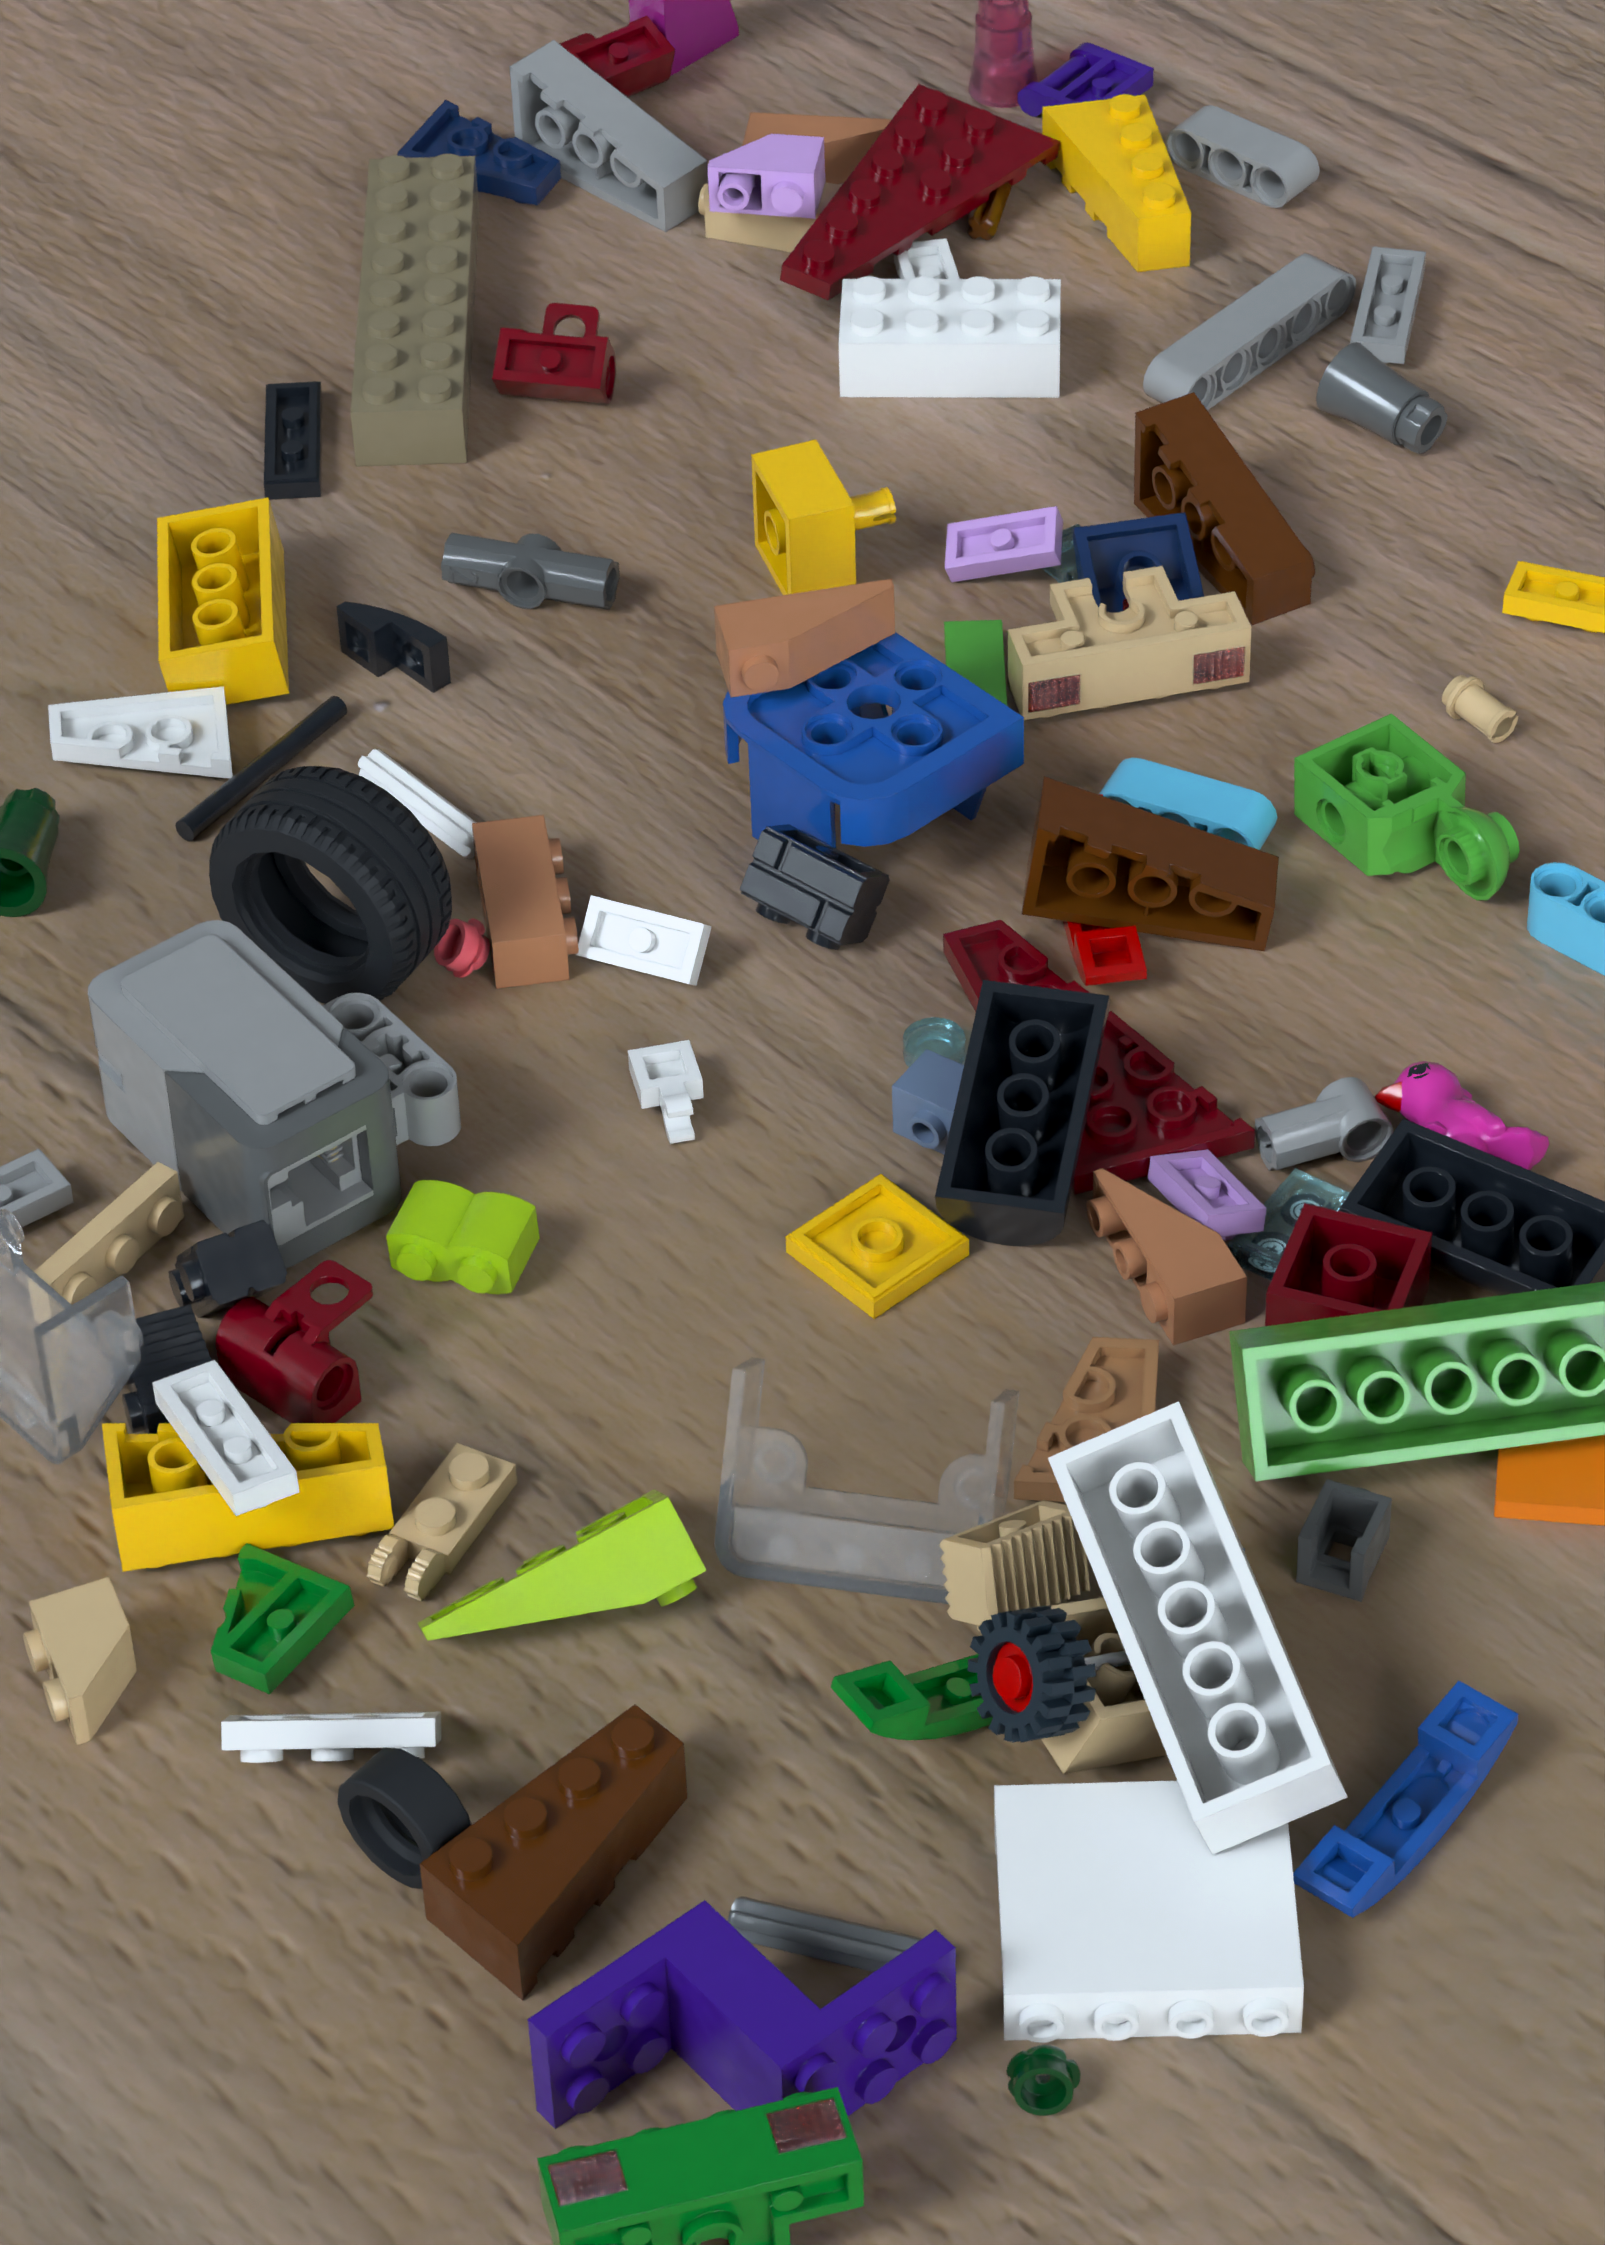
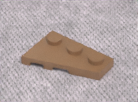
(1107, 1390)

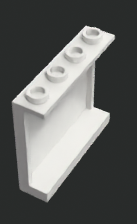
(1132, 1923)

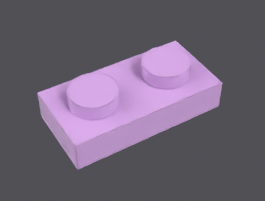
(1004, 544)
(1207, 1192)

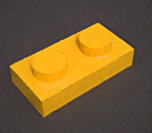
(1556, 596)

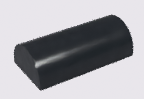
(1021, 1112)
(1484, 1214)

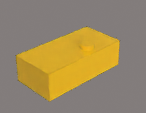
(223, 601)

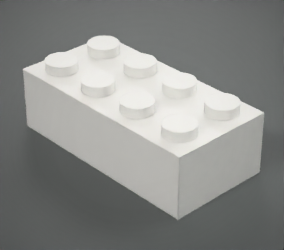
(950, 337)

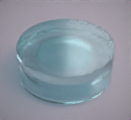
(935, 1035)

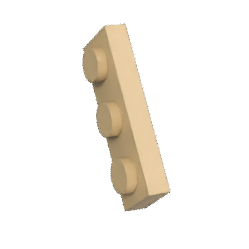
(116, 1236)

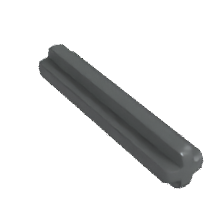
(817, 1934)

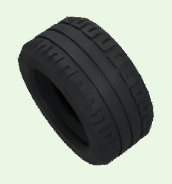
(368, 850)

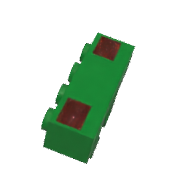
(708, 2178)

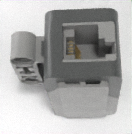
(263, 1089)

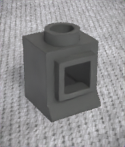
(1349, 1518)

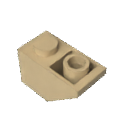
(86, 1652)

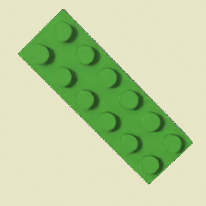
(1421, 1381)

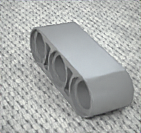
(1242, 156)

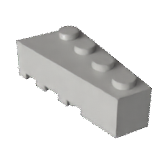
(604, 138)

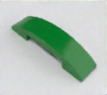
(913, 1705)

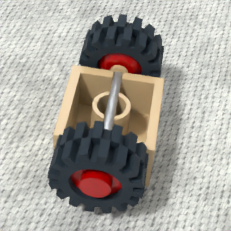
(1063, 1681)

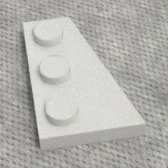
(146, 732)

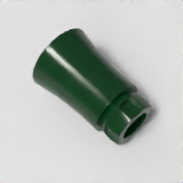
(26, 846)

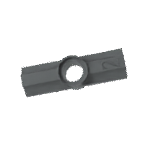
(530, 571)

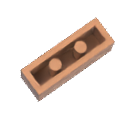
(524, 901)

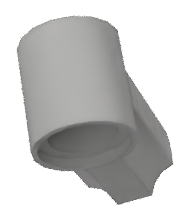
(1340, 1120)

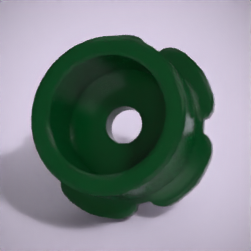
(1042, 2093)

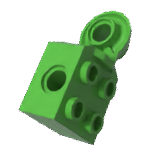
(1400, 806)

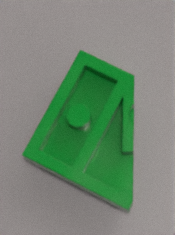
(275, 1618)

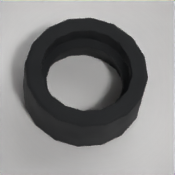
(400, 1813)

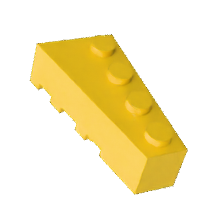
(1125, 177)
(174, 1514)

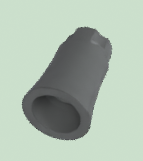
(1379, 400)

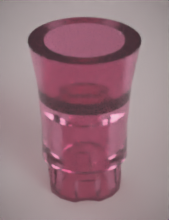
(1002, 53)

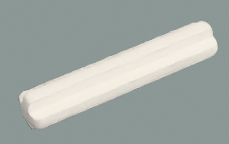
(427, 805)

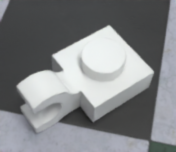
(670, 1079)

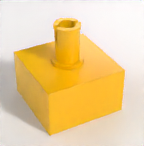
(808, 519)

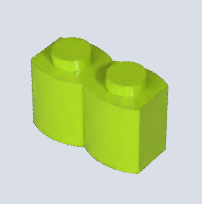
(463, 1237)

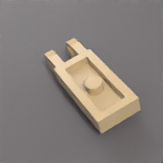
(443, 1520)

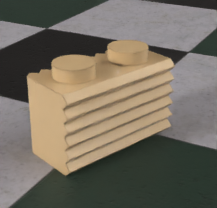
(1014, 1563)

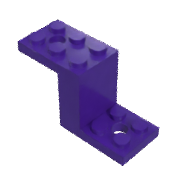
(740, 2022)

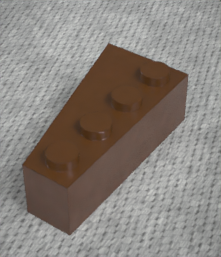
(1233, 524)
(1131, 868)
(552, 1849)

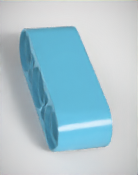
(1193, 800)
(1568, 913)

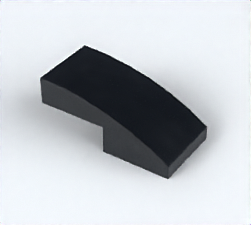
(388, 640)

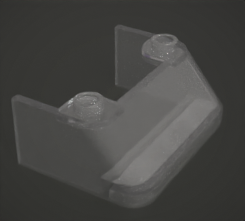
(59, 1358)
(842, 1539)

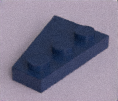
(502, 165)

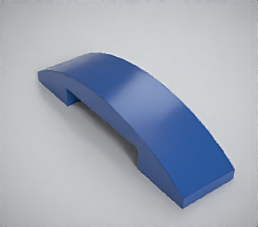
(1413, 1806)

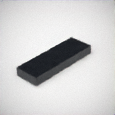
(293, 440)

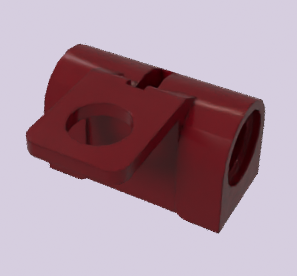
(627, 58)
(557, 364)
(285, 1350)

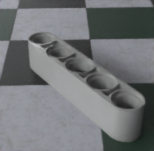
(1251, 332)

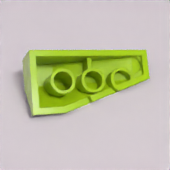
(618, 1563)

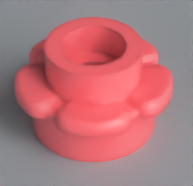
(463, 947)

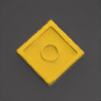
(877, 1246)

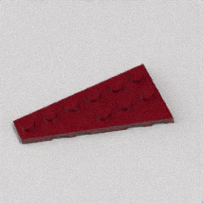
(915, 179)
(1136, 1096)

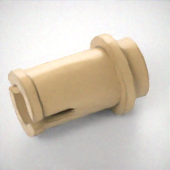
(1469, 700)

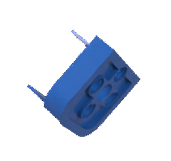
(886, 772)

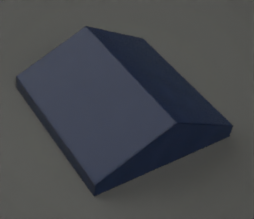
(1136, 544)

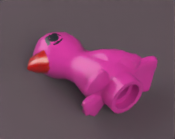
(1434, 1099)

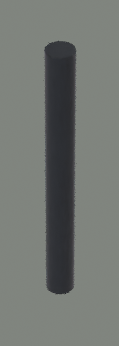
(261, 768)

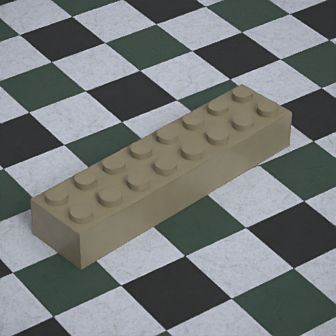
(416, 312)

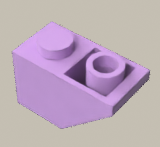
(769, 177)

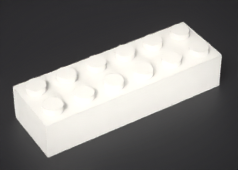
(1196, 1629)

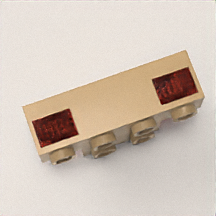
(1129, 655)

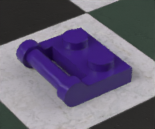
(1087, 76)

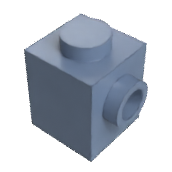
(926, 1100)

